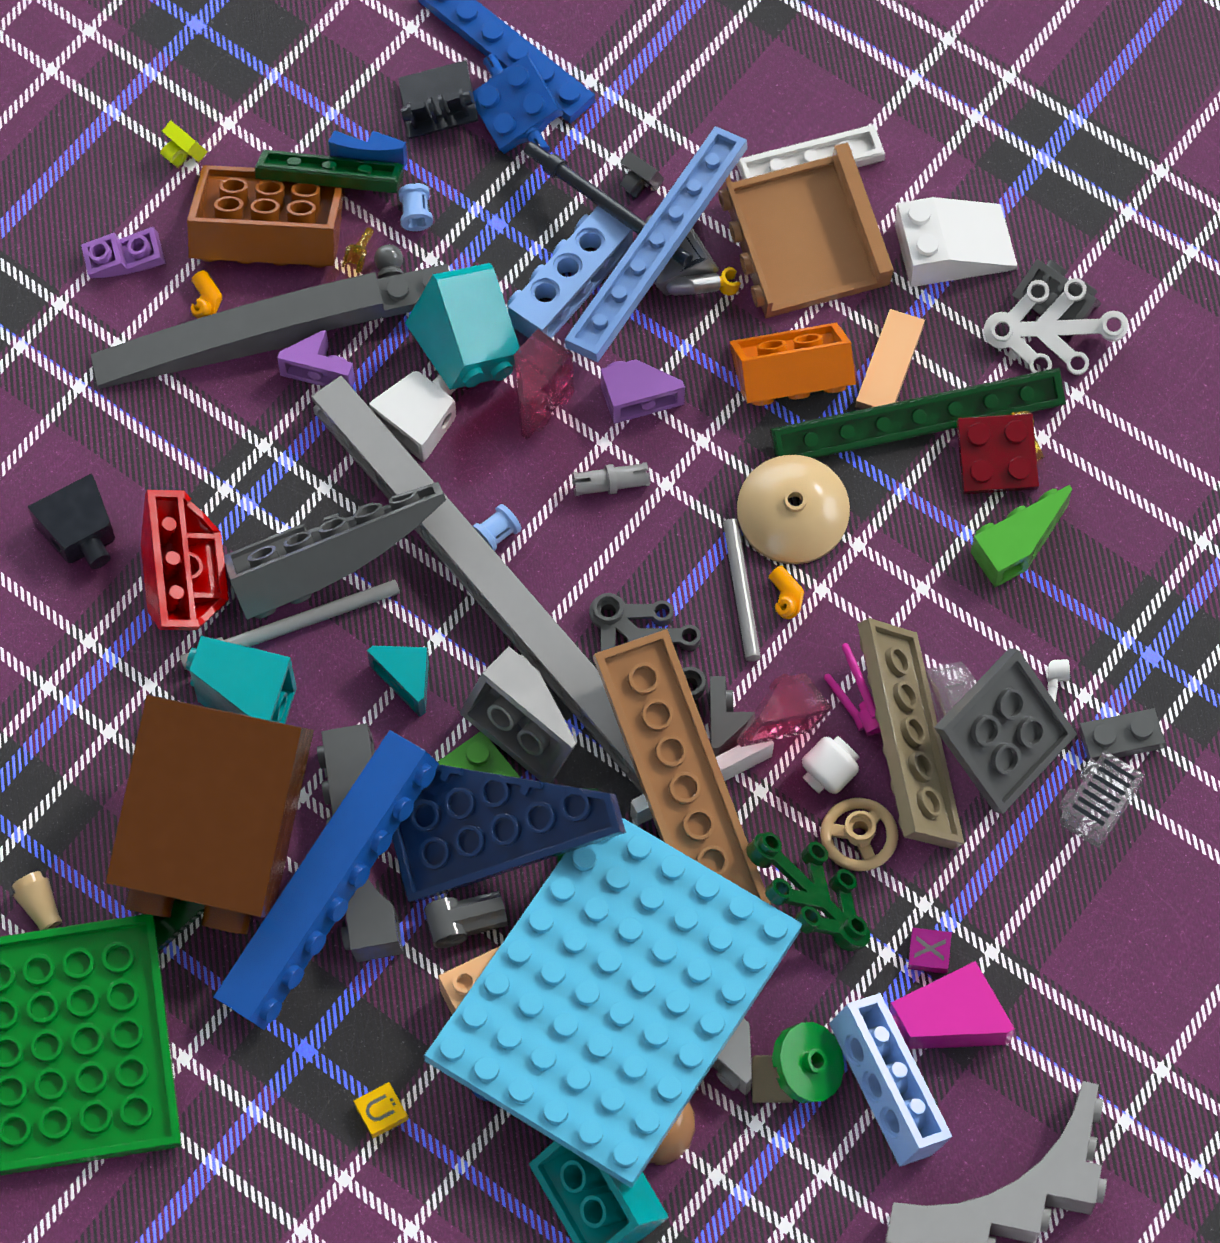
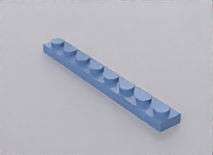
(655, 244)

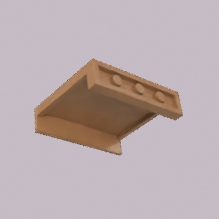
(806, 233)

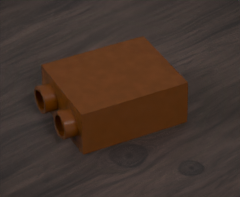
(208, 812)

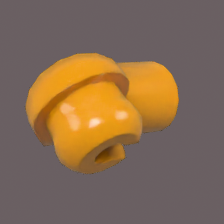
(209, 297)
(790, 593)

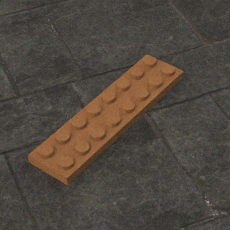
(675, 757)

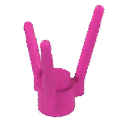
(866, 717)

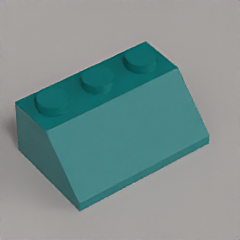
(595, 1203)

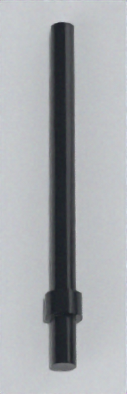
(558, 168)

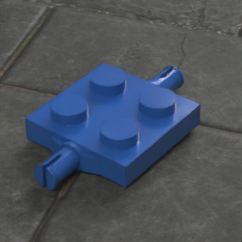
(515, 104)

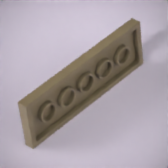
(908, 734)

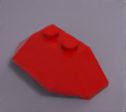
(181, 562)

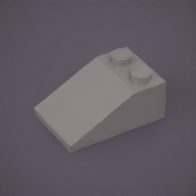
(520, 715)

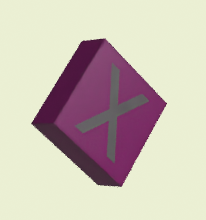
(929, 950)

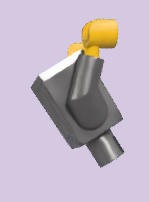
(698, 276)

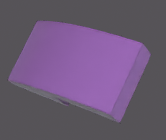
(115, 256)

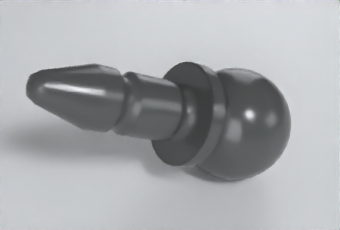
(388, 260)

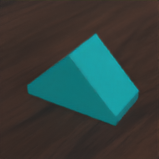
(404, 671)

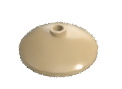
(788, 531)

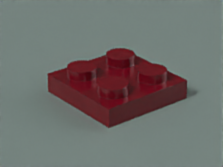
(997, 453)

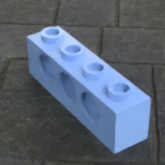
(568, 293)
(890, 1079)

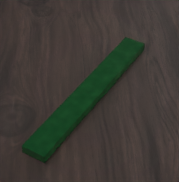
(918, 415)

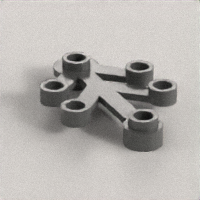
(622, 623)

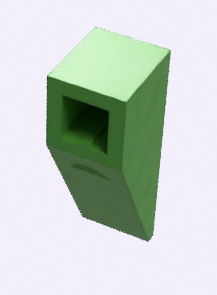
(1012, 544)

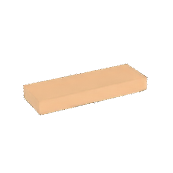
(890, 360)

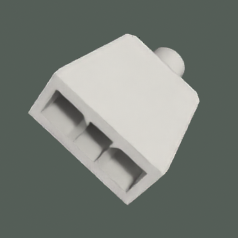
(416, 412)

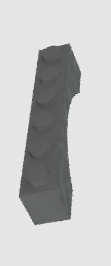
(371, 918)

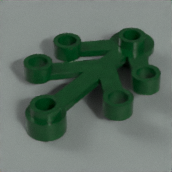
(844, 925)

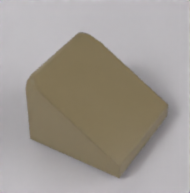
(764, 1083)

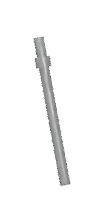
(311, 616)

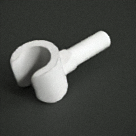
(1057, 671)

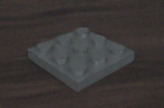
(1005, 730)

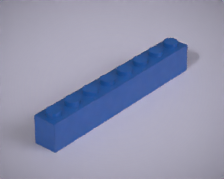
(327, 880)

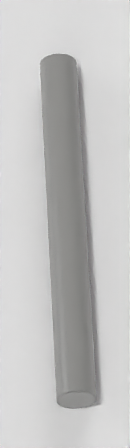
(741, 590)

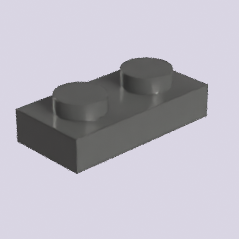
(1122, 734)

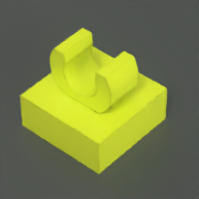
(180, 146)

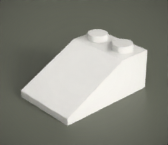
(952, 240)

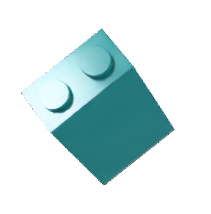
(465, 327)
(242, 679)

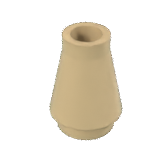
(37, 899)

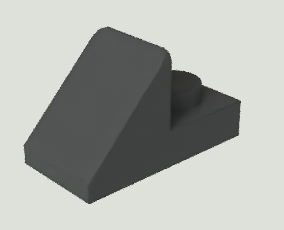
(724, 723)

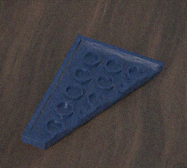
(490, 824)

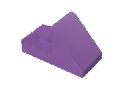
(309, 363)

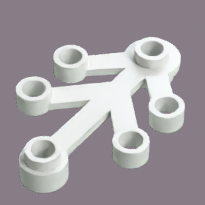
(1049, 328)

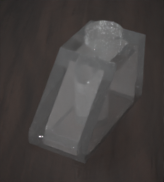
(948, 685)

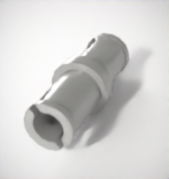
(610, 479)

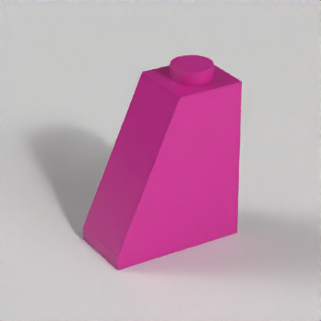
(953, 1013)

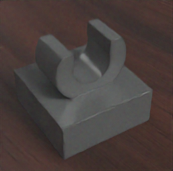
(639, 175)

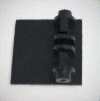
(437, 99)

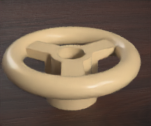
(862, 820)

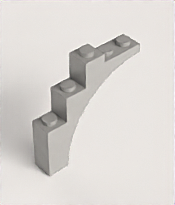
(1018, 1209)

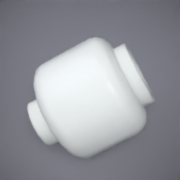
(830, 765)

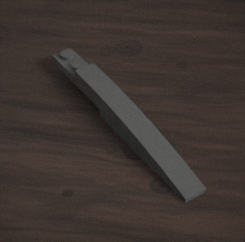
(261, 326)

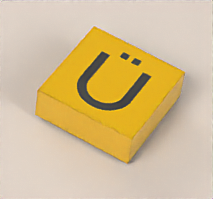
(381, 1110)

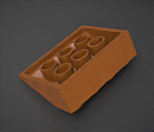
(263, 219)

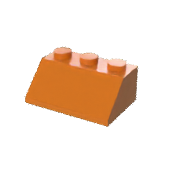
(793, 363)

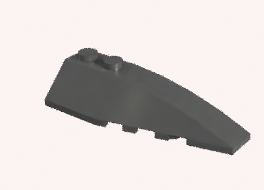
(305, 561)

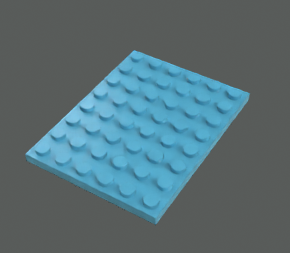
(614, 997)

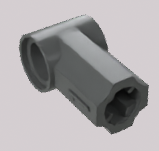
(455, 920)

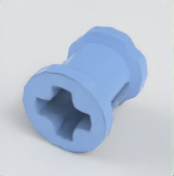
(415, 207)
(498, 526)

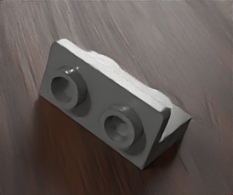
(1054, 277)

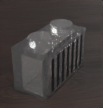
(1100, 799)

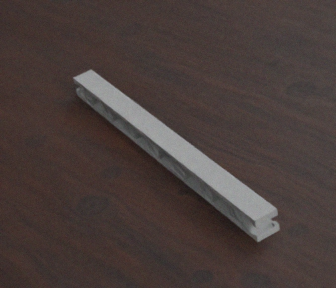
(477, 568)

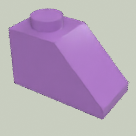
(639, 390)

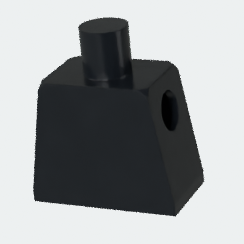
(75, 522)

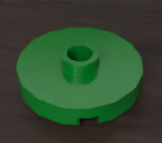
(793, 1056)

